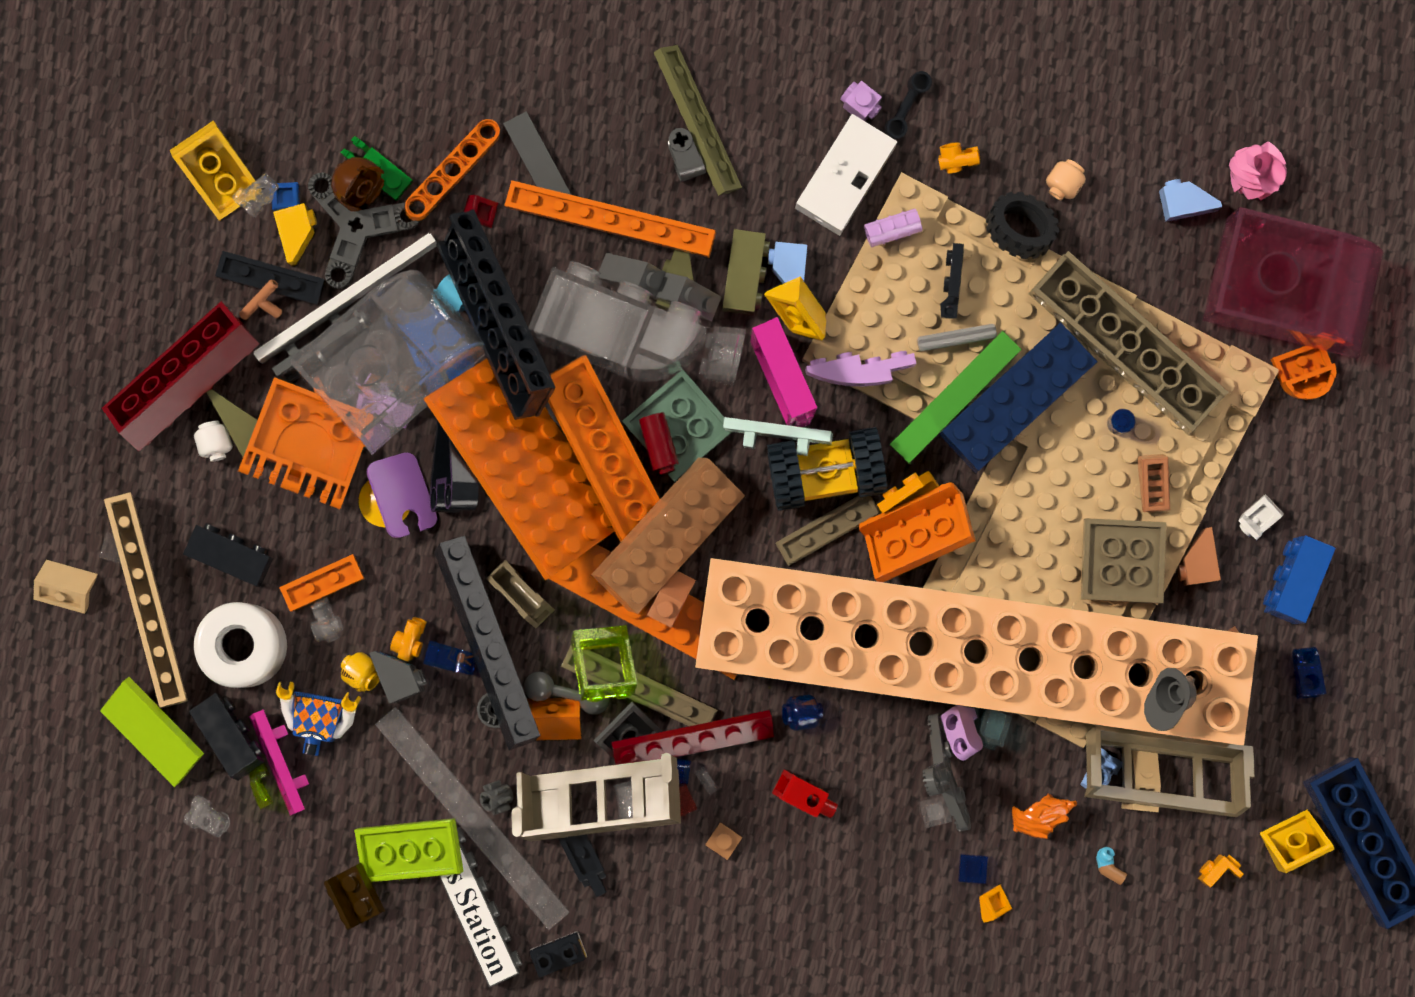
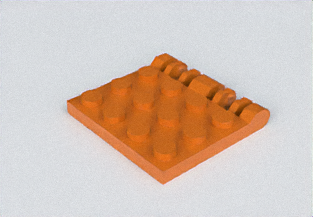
(306, 439)

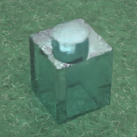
(993, 728)

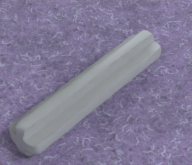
(956, 337)

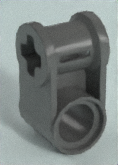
(687, 158)

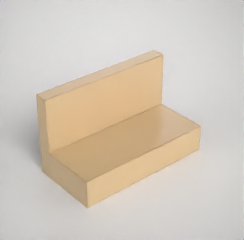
(64, 586)

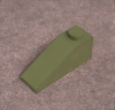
(237, 421)

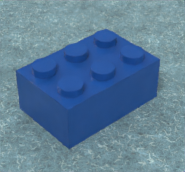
(1298, 579)

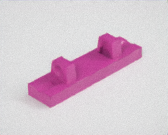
(285, 783)

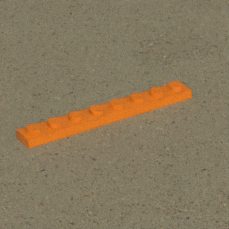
(610, 219)

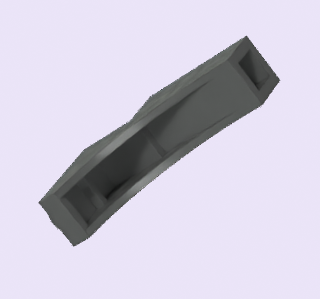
(661, 285)

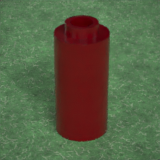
(659, 443)

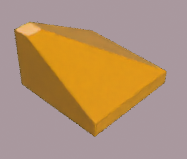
(993, 904)

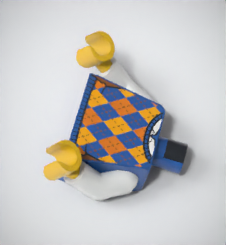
(316, 716)

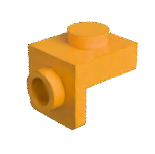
(1214, 870)

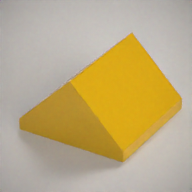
(798, 308)
(1296, 842)

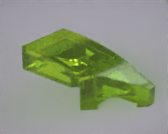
(259, 791)

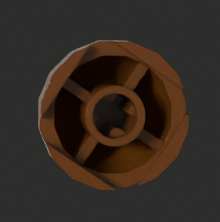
(357, 182)

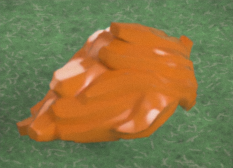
(1042, 816)

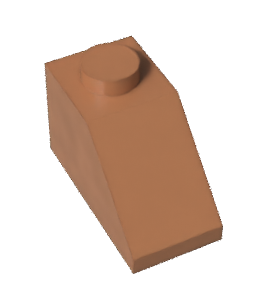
(1200, 560)
(671, 599)

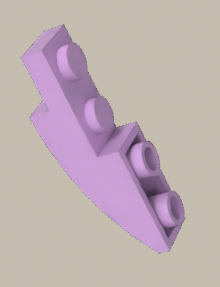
(849, 371)

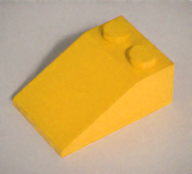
(213, 168)

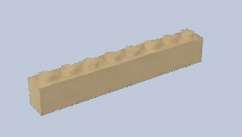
(145, 600)

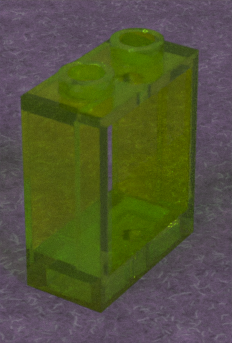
(604, 638)

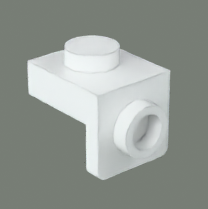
(1259, 517)

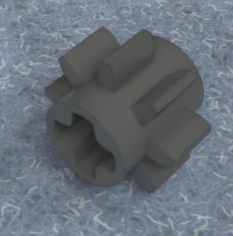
(496, 797)

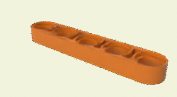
(456, 157)

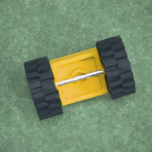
(828, 469)

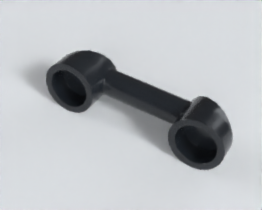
(917, 84)

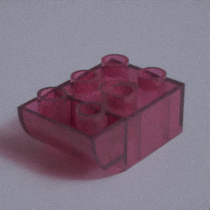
(1294, 282)

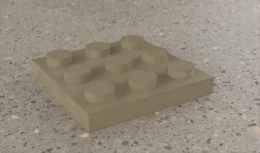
(1123, 560)

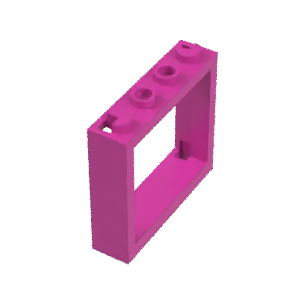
(783, 373)

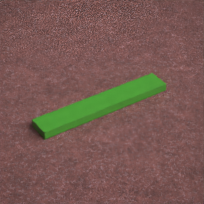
(955, 397)

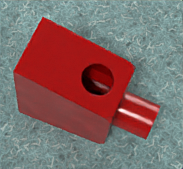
(796, 791)

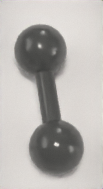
(540, 687)

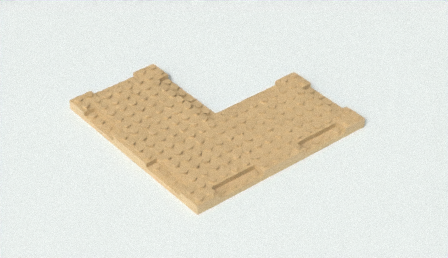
(1066, 461)

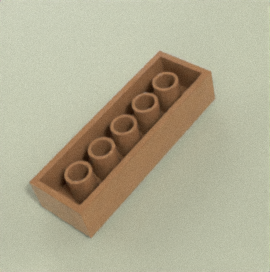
(668, 535)

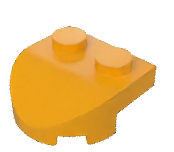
(914, 486)

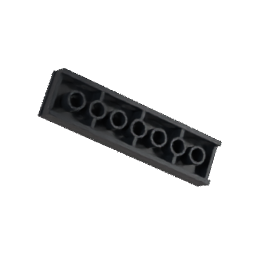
(496, 316)

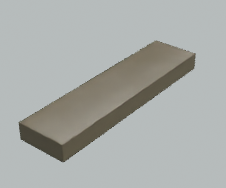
(826, 528)

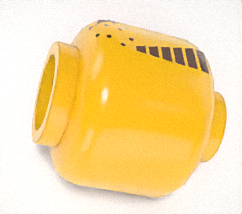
(359, 672)

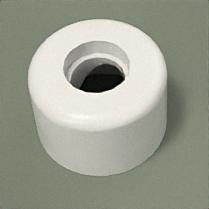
(268, 639)

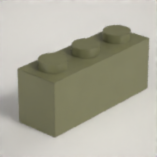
(745, 272)

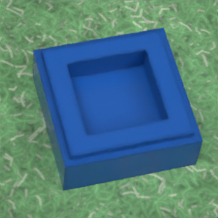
(286, 196)

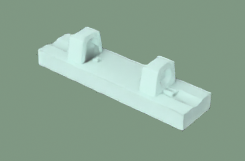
(754, 428)

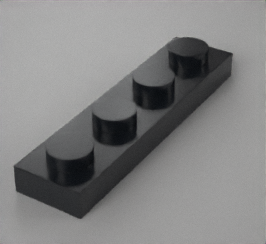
(258, 273)

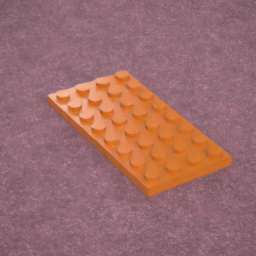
(523, 469)

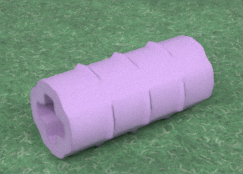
(893, 227)

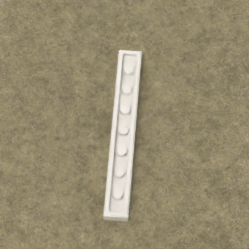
(345, 298)

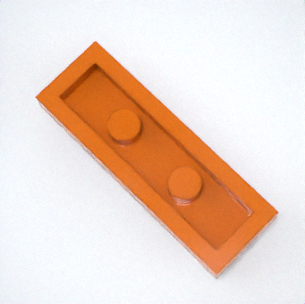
(322, 583)

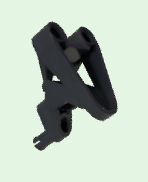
(452, 481)

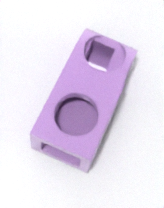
(962, 731)

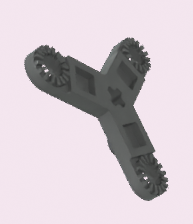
(350, 244)
(940, 775)

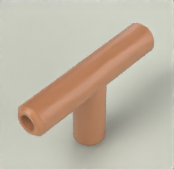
(260, 300)

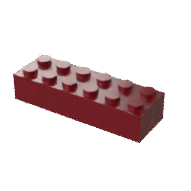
(180, 376)

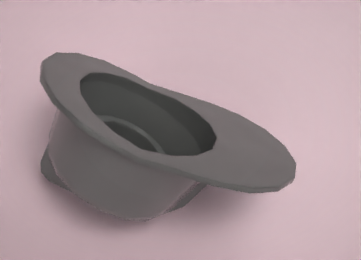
(1169, 699)

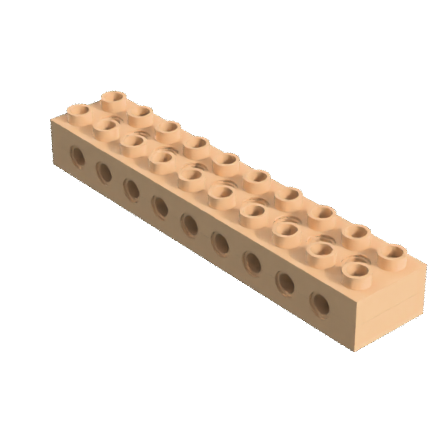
(952, 620)

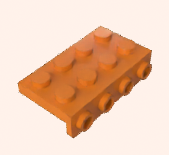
(917, 531)

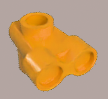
(953, 158)
(407, 642)

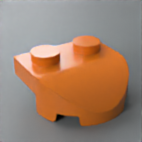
(1305, 372)

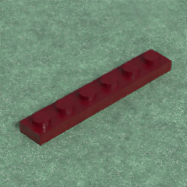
(695, 738)

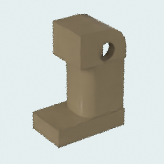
(520, 594)

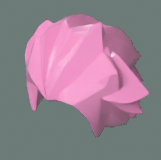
(1257, 171)

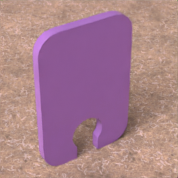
(400, 488)

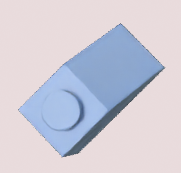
(1186, 200)
(788, 261)

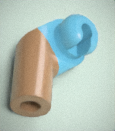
(1106, 865)

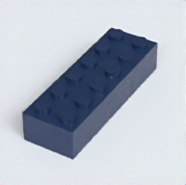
(1018, 397)
(1366, 840)

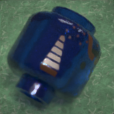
(802, 712)

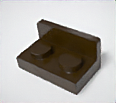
(354, 896)

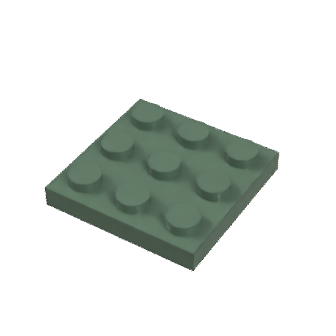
(691, 418)

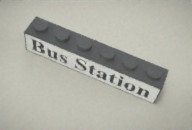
(480, 920)

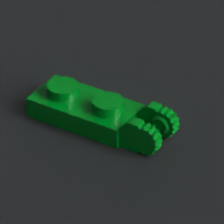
(394, 179)

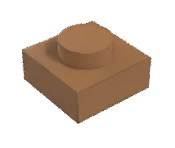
(723, 841)

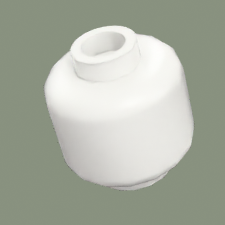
(213, 441)

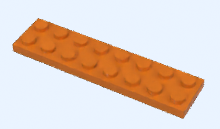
(601, 445)
(685, 630)

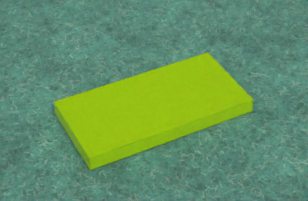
(151, 731)
(409, 850)

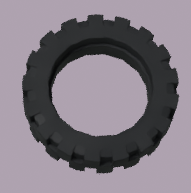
(1012, 241)

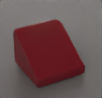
(484, 209)

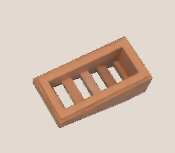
(1144, 472)

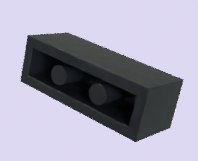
(228, 554)
(227, 736)

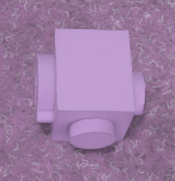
(861, 101)

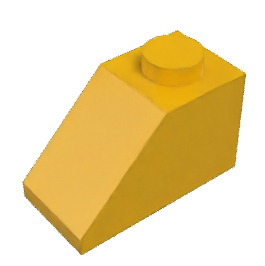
(295, 230)

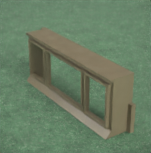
(1239, 756)

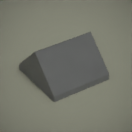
(628, 724)

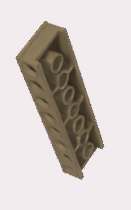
(1128, 342)

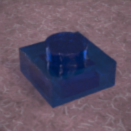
(972, 868)

